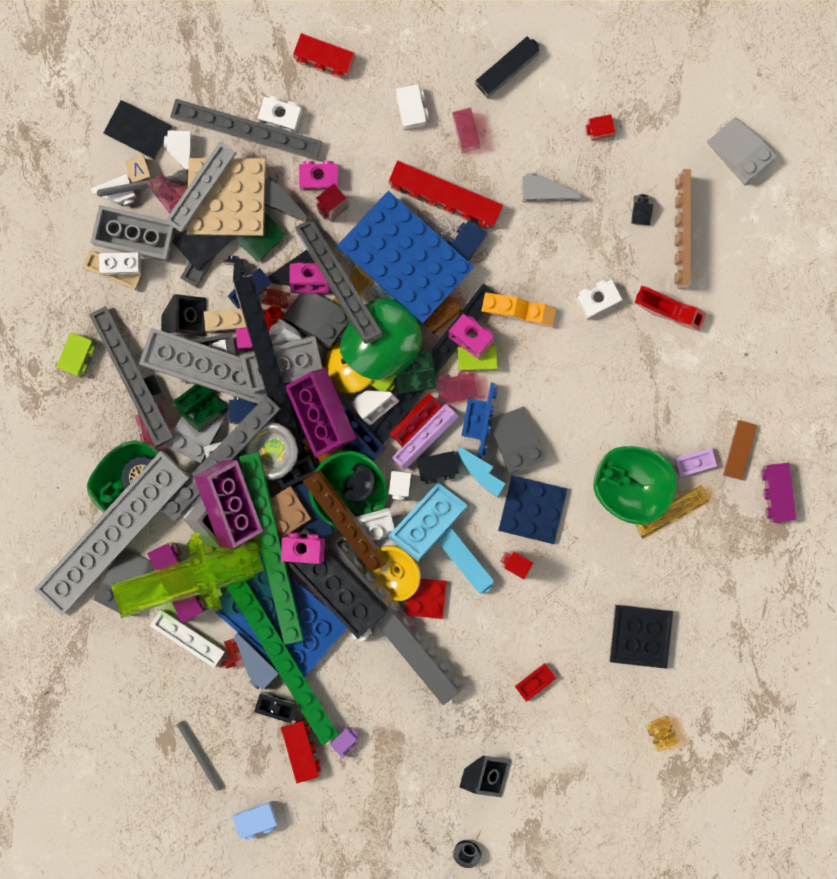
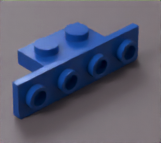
(477, 418)

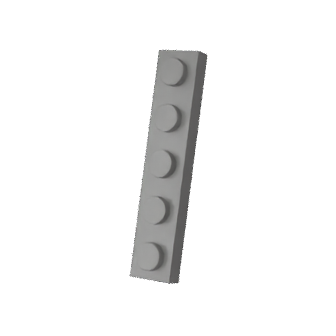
(200, 187)

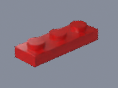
(415, 420)

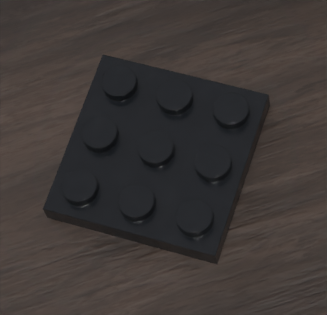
(641, 636)

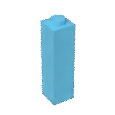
(465, 561)

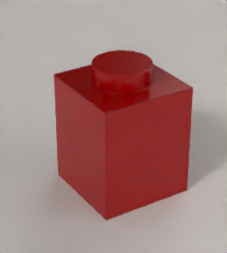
(600, 127)

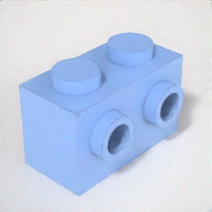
(255, 820)

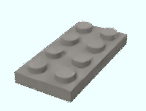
(294, 360)

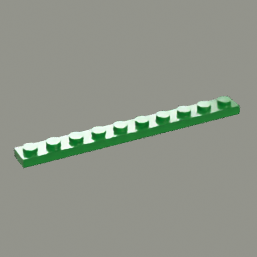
(272, 549)
(283, 661)

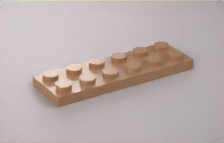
(683, 222)
(288, 512)

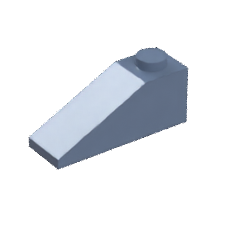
(257, 666)

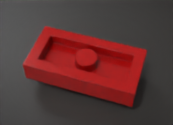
(535, 682)

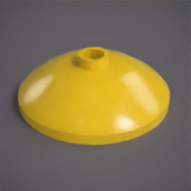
(342, 376)
(399, 583)

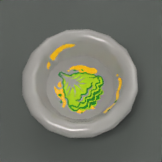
(276, 448)

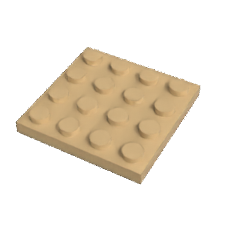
(235, 201)

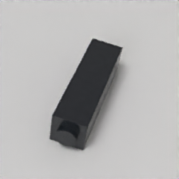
(507, 66)

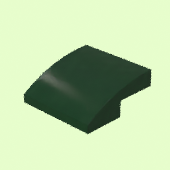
(260, 245)
(199, 406)

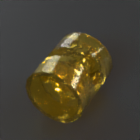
(662, 733)

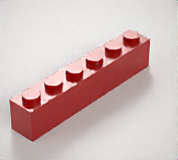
(445, 194)

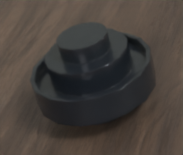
(467, 854)

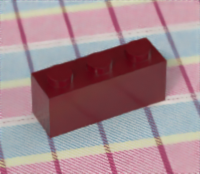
(331, 203)

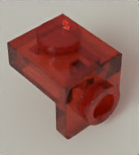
(232, 651)

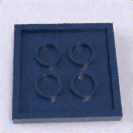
(532, 509)

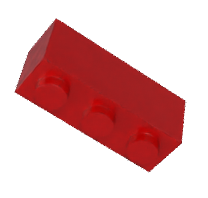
(323, 56)
(516, 564)
(301, 751)

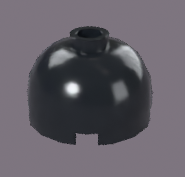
(359, 484)

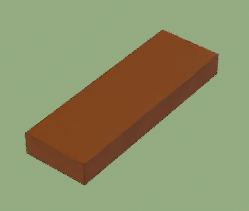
(739, 450)

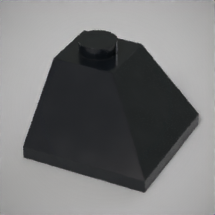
(184, 316)
(486, 776)

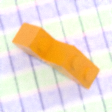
(519, 309)

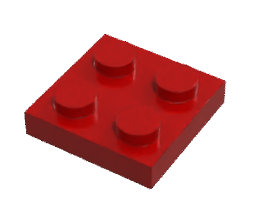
(427, 600)

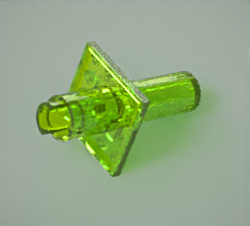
(189, 578)

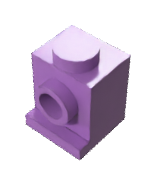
(345, 741)

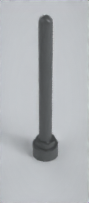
(179, 177)

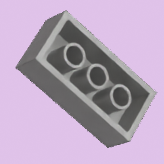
(133, 233)

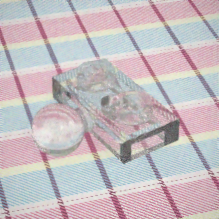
(440, 225)

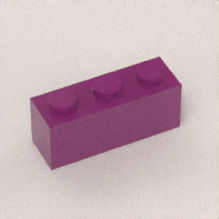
(778, 492)

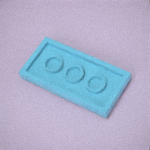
(428, 521)

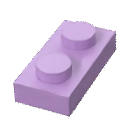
(695, 462)

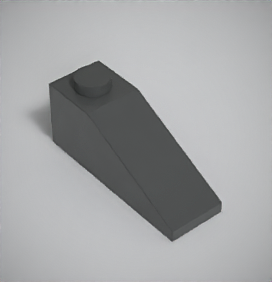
(280, 201)

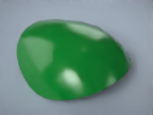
(391, 352)
(336, 470)
(105, 481)
(635, 484)

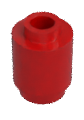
(273, 315)

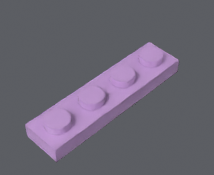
(425, 437)

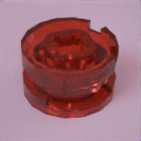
(276, 298)

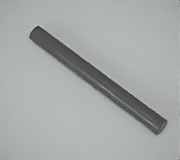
(199, 756)

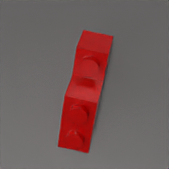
(668, 308)

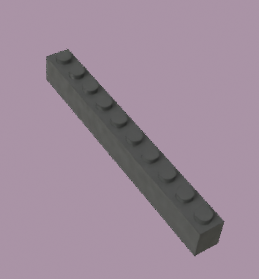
(401, 629)

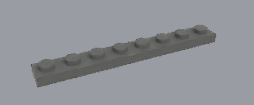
(246, 129)
(338, 282)
(131, 377)
(227, 450)

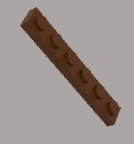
(345, 520)

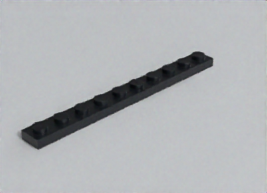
(441, 353)
(265, 354)

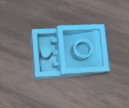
(480, 472)

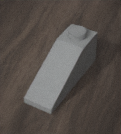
(542, 189)

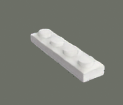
(187, 638)

